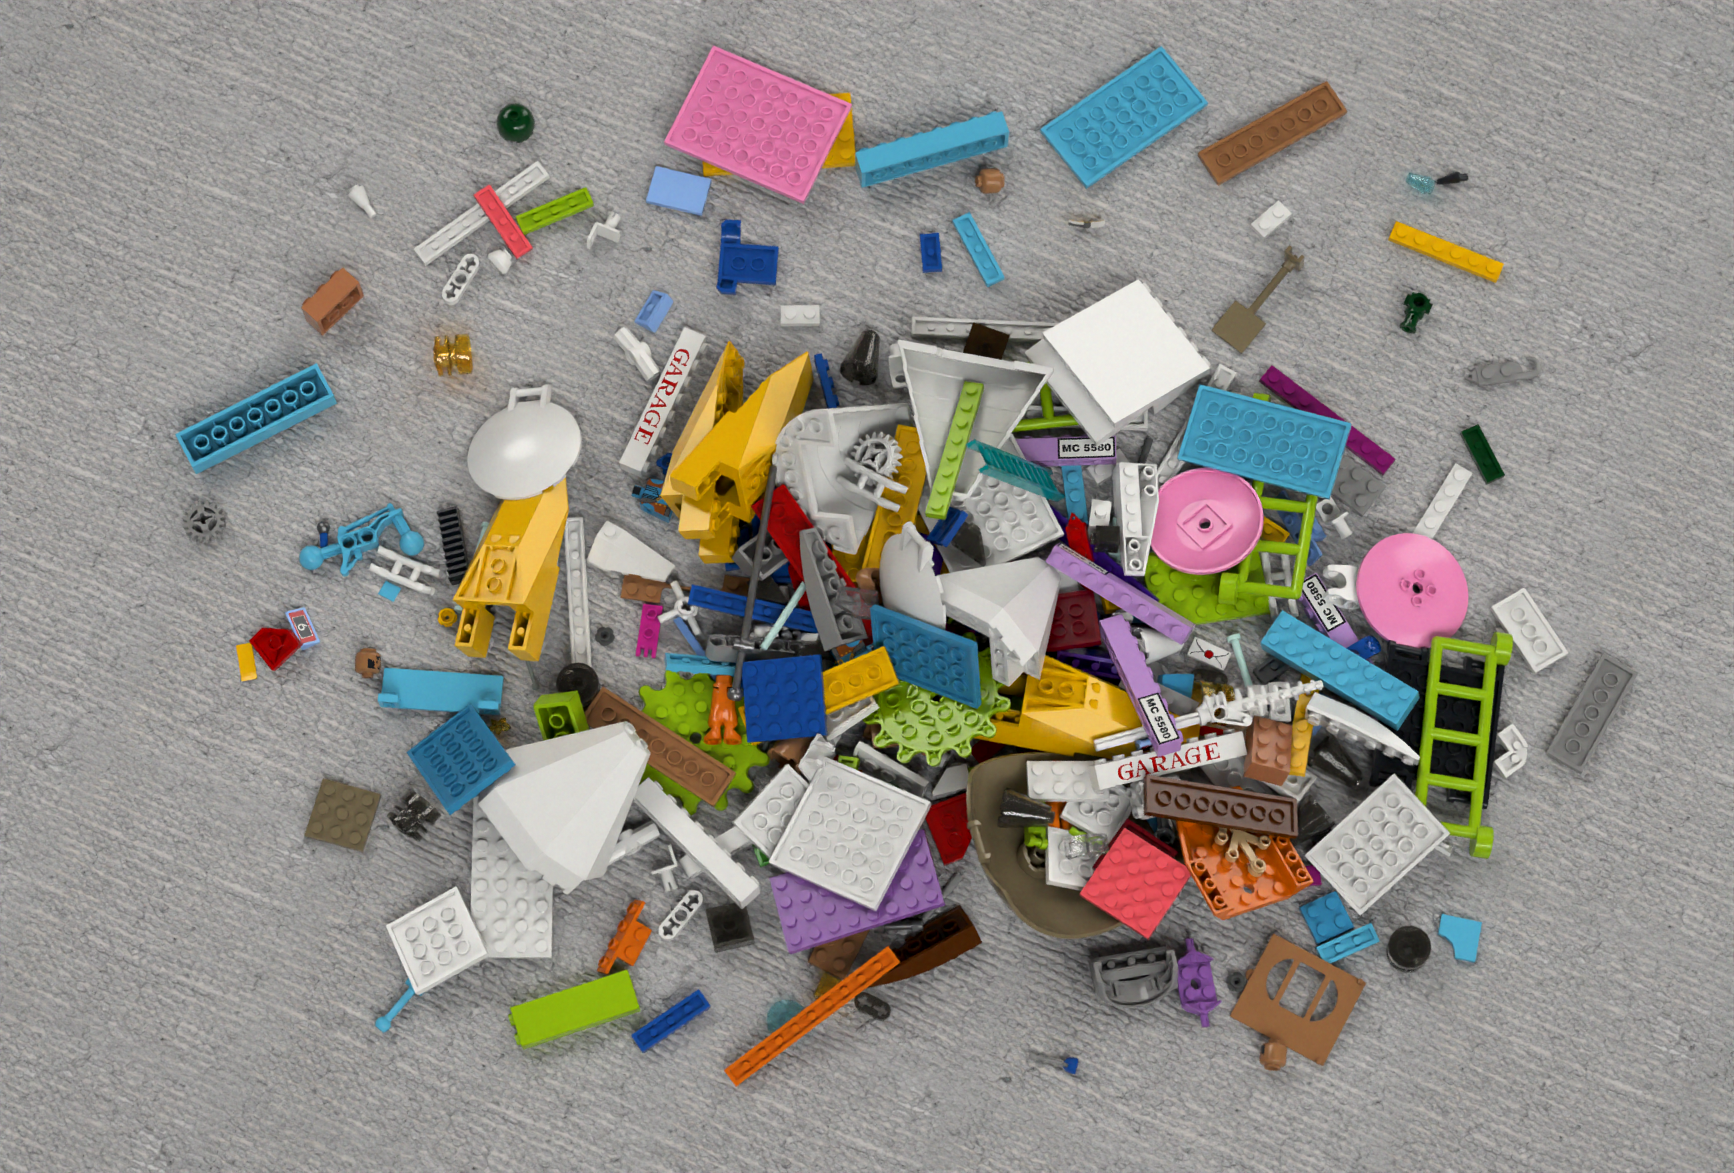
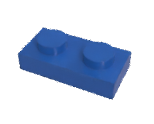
(930, 252)

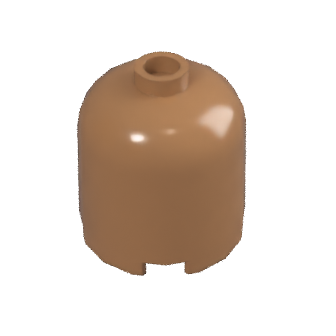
(789, 751)

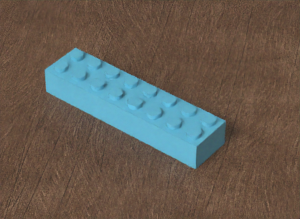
(931, 149)
(256, 418)
(1340, 670)

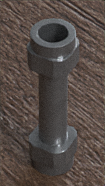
(916, 926)

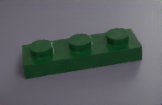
(1482, 454)

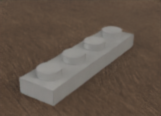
(1176, 702)

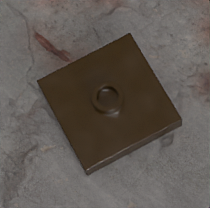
(986, 342)

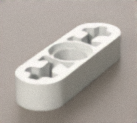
(462, 265)
(667, 924)

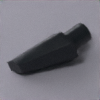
(1454, 177)

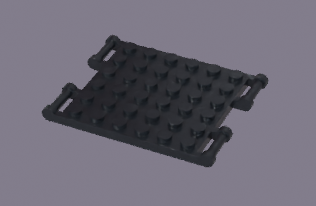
(1451, 714)

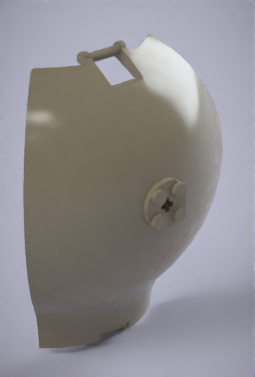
(1020, 870)

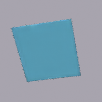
(389, 591)

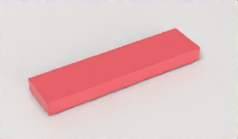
(503, 221)

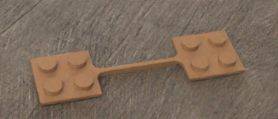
(650, 590)

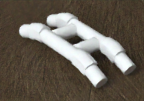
(882, 483)
(401, 560)
(1269, 577)

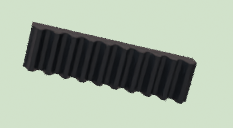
(453, 543)

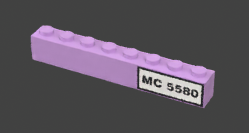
(1067, 450)
(1120, 593)
(1326, 615)
(1140, 685)

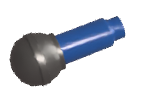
(323, 528)

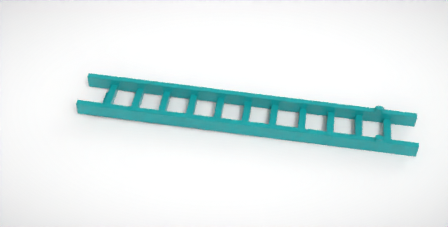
(1016, 471)

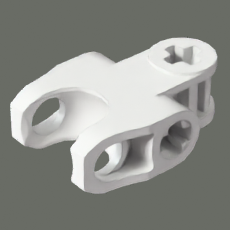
(1345, 578)

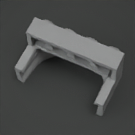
(1138, 993)

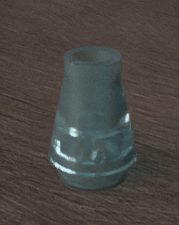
(1420, 182)

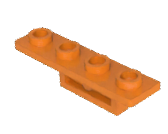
(627, 941)

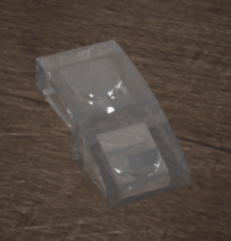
(1086, 844)

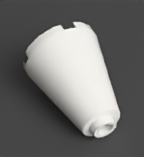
(1154, 644)

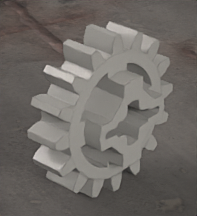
(211, 520)

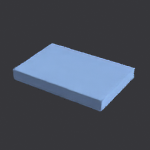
(678, 190)

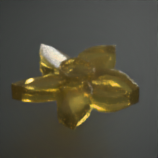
(499, 726)

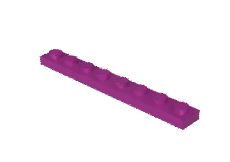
(1302, 400)

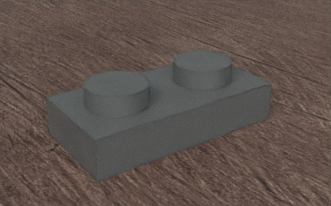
(1270, 670)

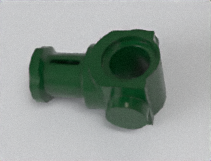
(1414, 312)

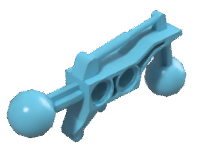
(410, 543)

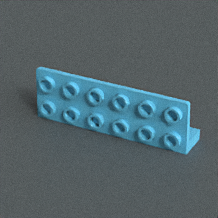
(440, 691)

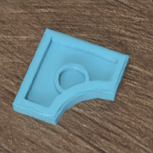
(1462, 935)

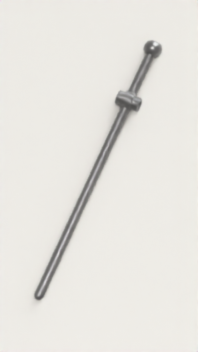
(743, 643)

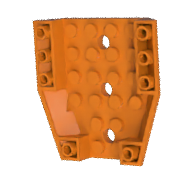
(1223, 881)

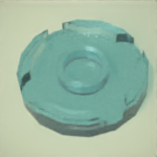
(781, 1013)

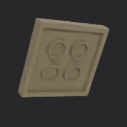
(343, 815)

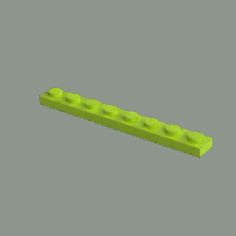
(954, 450)

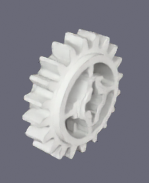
(881, 460)

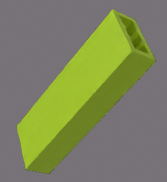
(574, 1010)

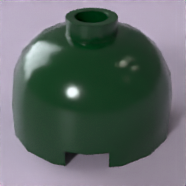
(515, 123)

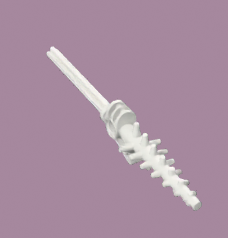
(1231, 712)

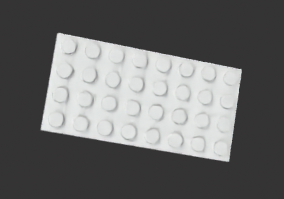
(507, 899)

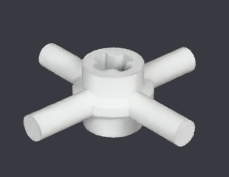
(680, 612)

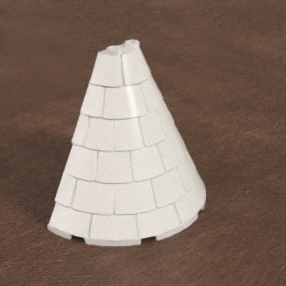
(935, 386)
(813, 456)

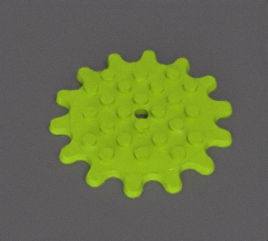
(685, 710)
(936, 727)

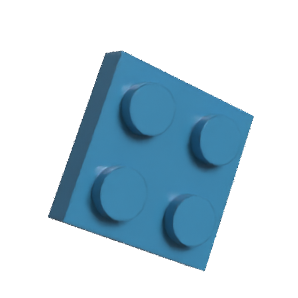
(1326, 917)

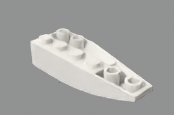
(1136, 510)
(1357, 726)

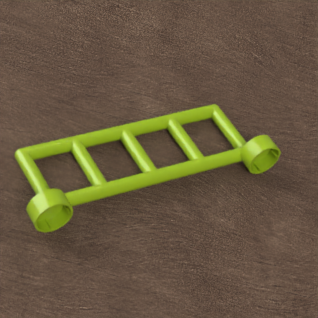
(1237, 582)
(1496, 653)

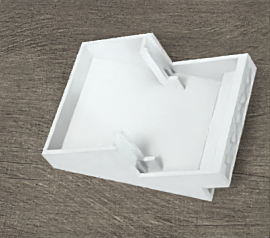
(1118, 361)

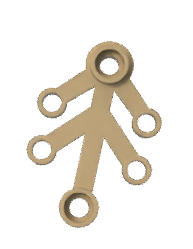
(1242, 838)

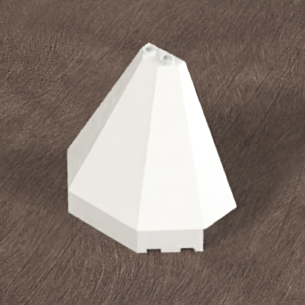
(1009, 605)
(568, 801)

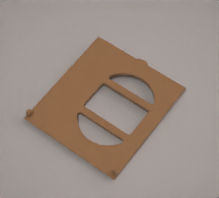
(1299, 1034)

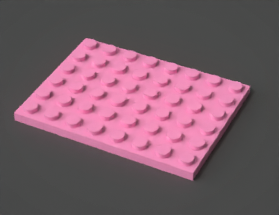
(758, 124)

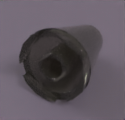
(862, 359)
(1335, 762)
(1023, 811)
(1311, 820)

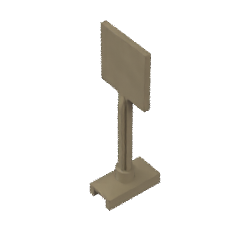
(1240, 324)

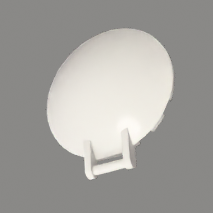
(524, 447)
(909, 580)

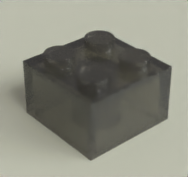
(729, 927)

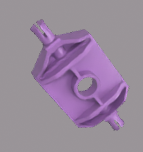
(1196, 967)

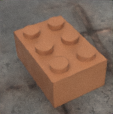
(332, 301)
(1268, 750)

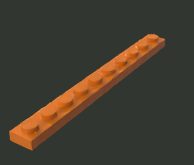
(812, 1016)

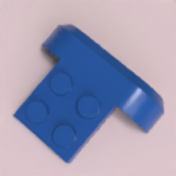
(742, 261)

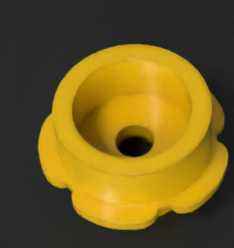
(442, 617)

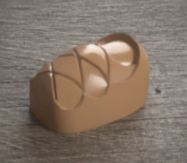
(869, 579)

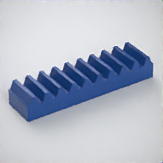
(670, 1021)

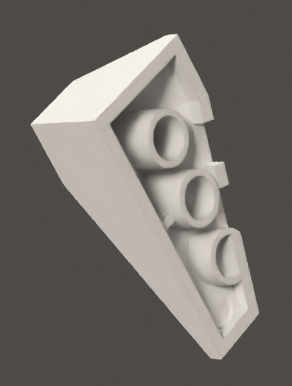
(622, 552)

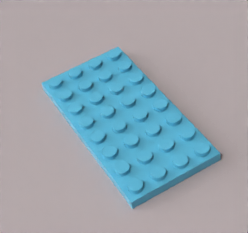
(1123, 117)
(1264, 441)

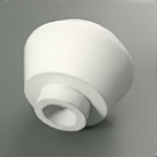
(500, 261)

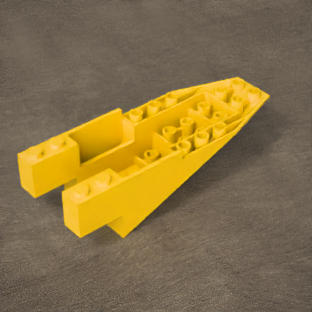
(745, 442)
(700, 517)
(514, 569)
(1068, 712)

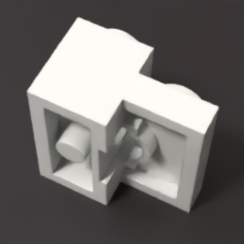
(1281, 712)

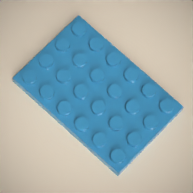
(928, 655)
(460, 759)

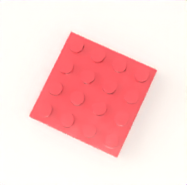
(1136, 883)

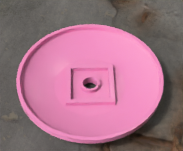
(1213, 498)
(1388, 596)

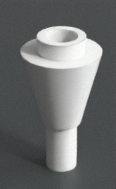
(359, 196)

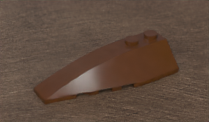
(935, 945)

